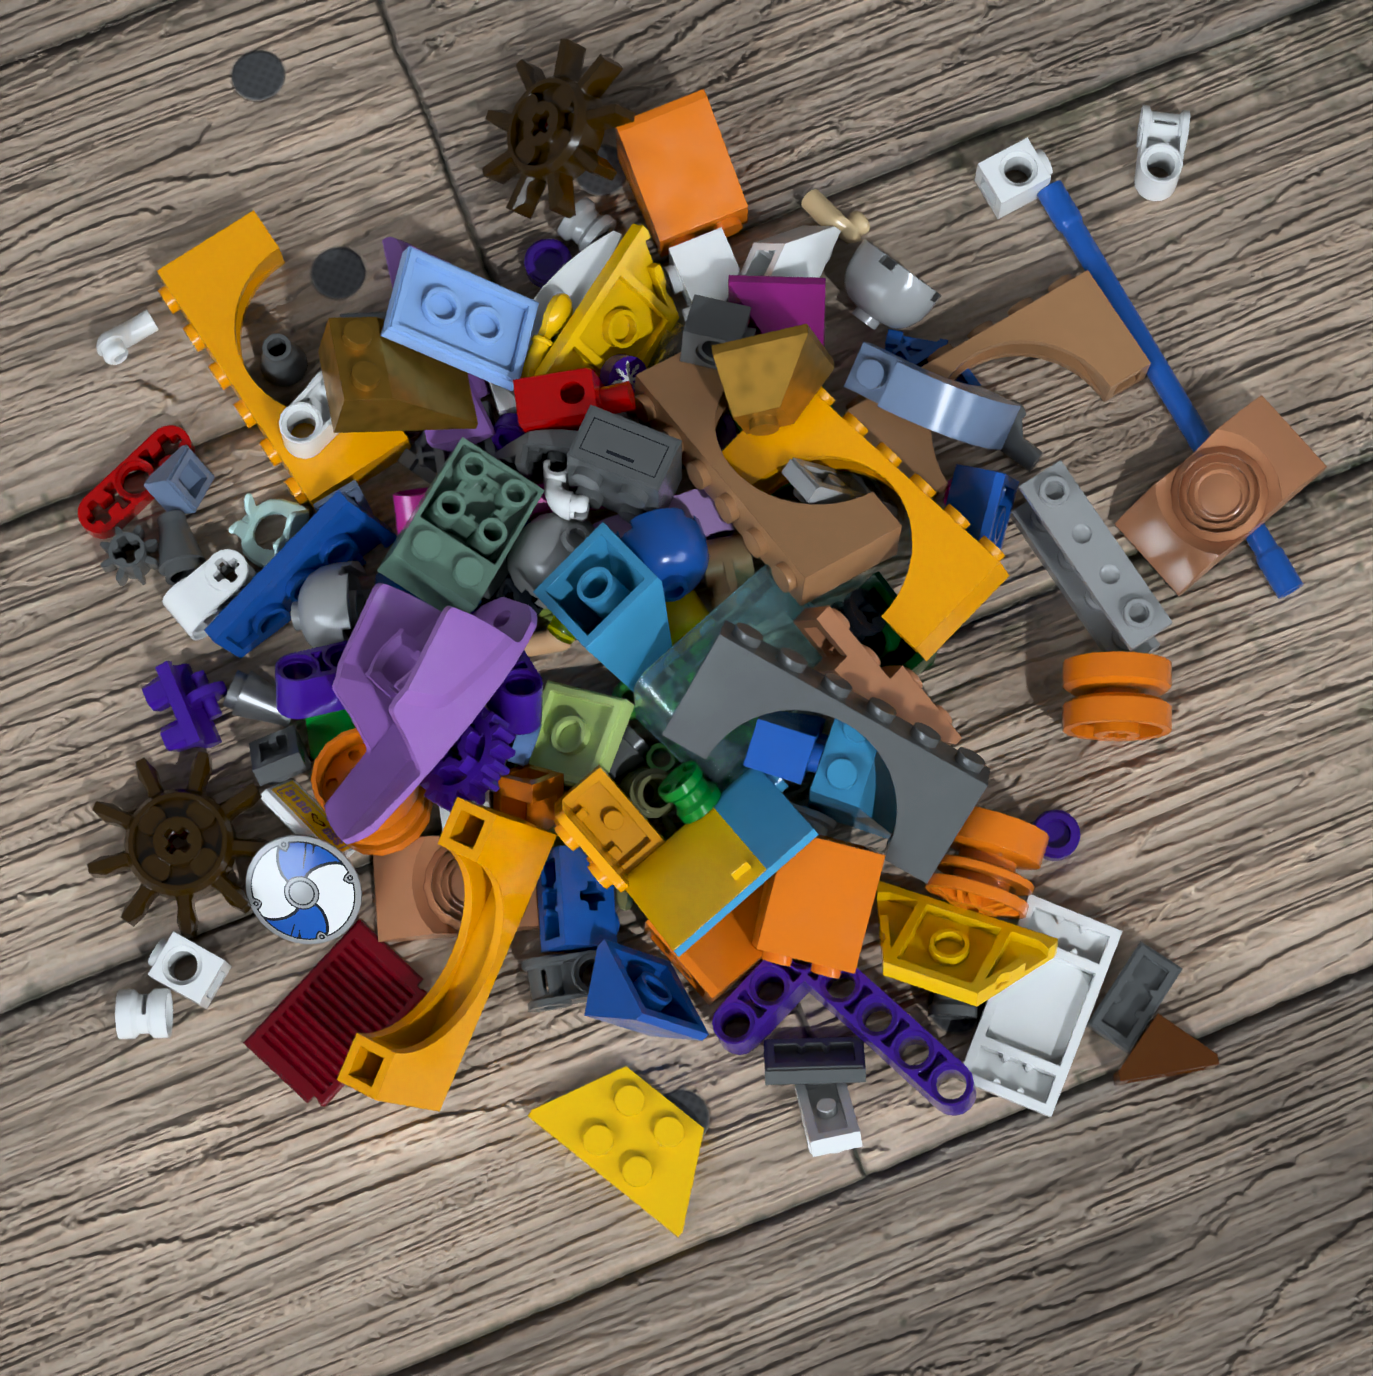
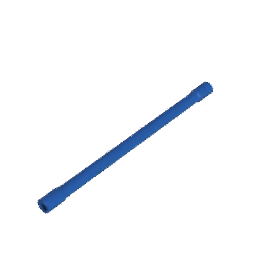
(1069, 222)

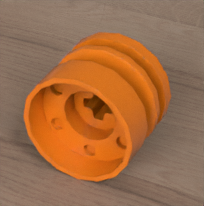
(405, 823)
(984, 870)

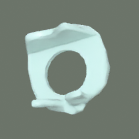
(296, 517)

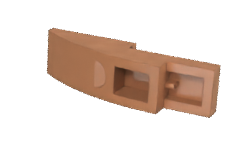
(859, 665)

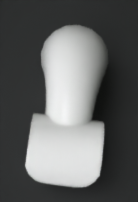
(560, 499)

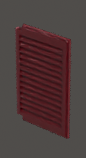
(348, 992)

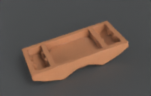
(1220, 494)
(423, 894)

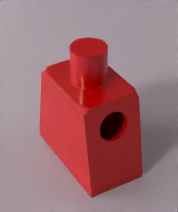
(564, 398)

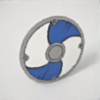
(303, 889)

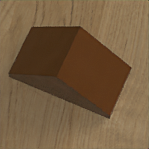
(1164, 1052)

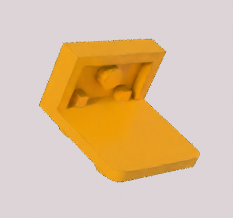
(605, 827)

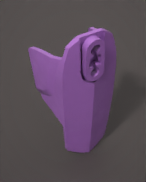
(412, 690)

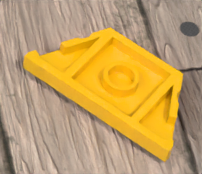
(619, 313)
(954, 947)
(631, 1141)

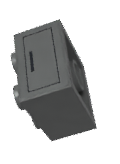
(623, 464)

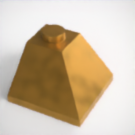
(772, 376)

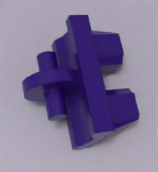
(192, 702)

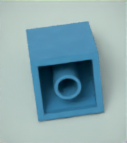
(610, 604)
(854, 783)

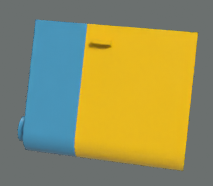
(719, 859)

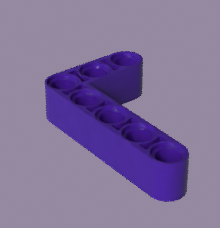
(307, 678)
(852, 1012)

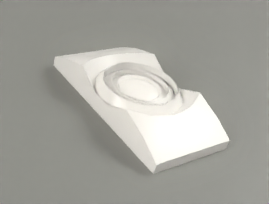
(1038, 1022)

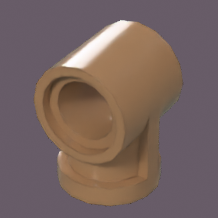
(728, 567)

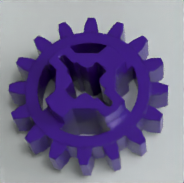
(472, 763)

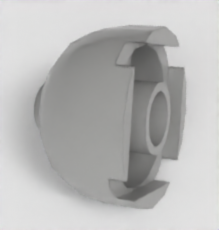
(886, 290)
(542, 548)
(330, 603)

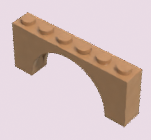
(1066, 327)
(804, 544)

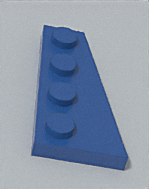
(333, 535)

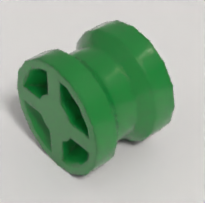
(689, 792)

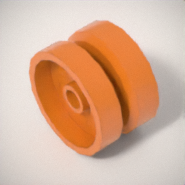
(1117, 696)

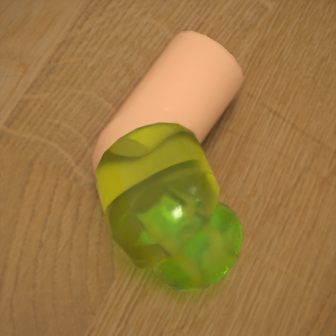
(552, 640)

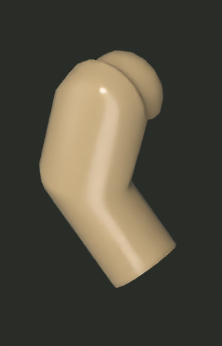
(828, 215)

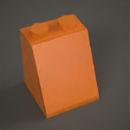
(681, 172)
(819, 906)
(720, 954)

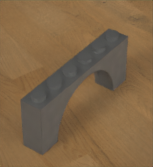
(751, 678)

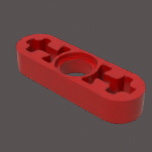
(137, 502)

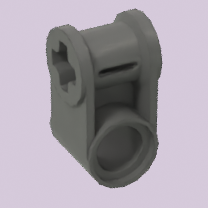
(563, 979)

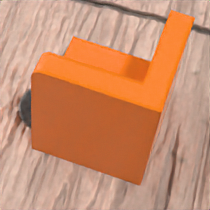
(530, 794)

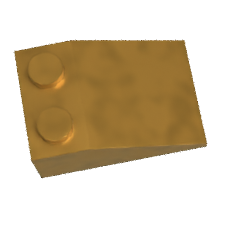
(386, 385)

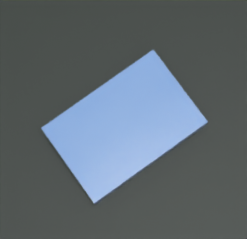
(459, 318)

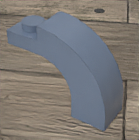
(932, 400)

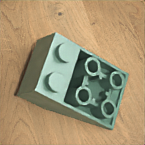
(461, 529)

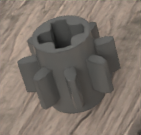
(117, 560)

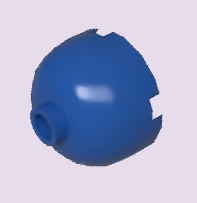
(671, 548)

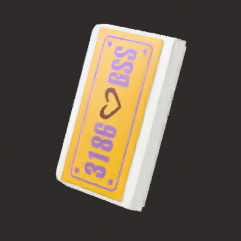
(301, 813)

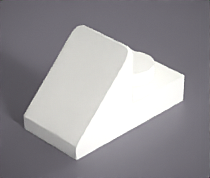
(828, 1118)

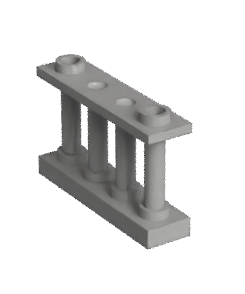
(1088, 563)

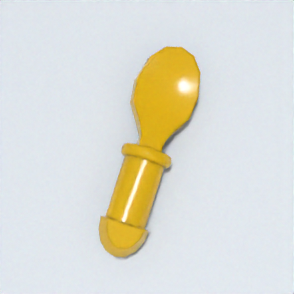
(554, 320)

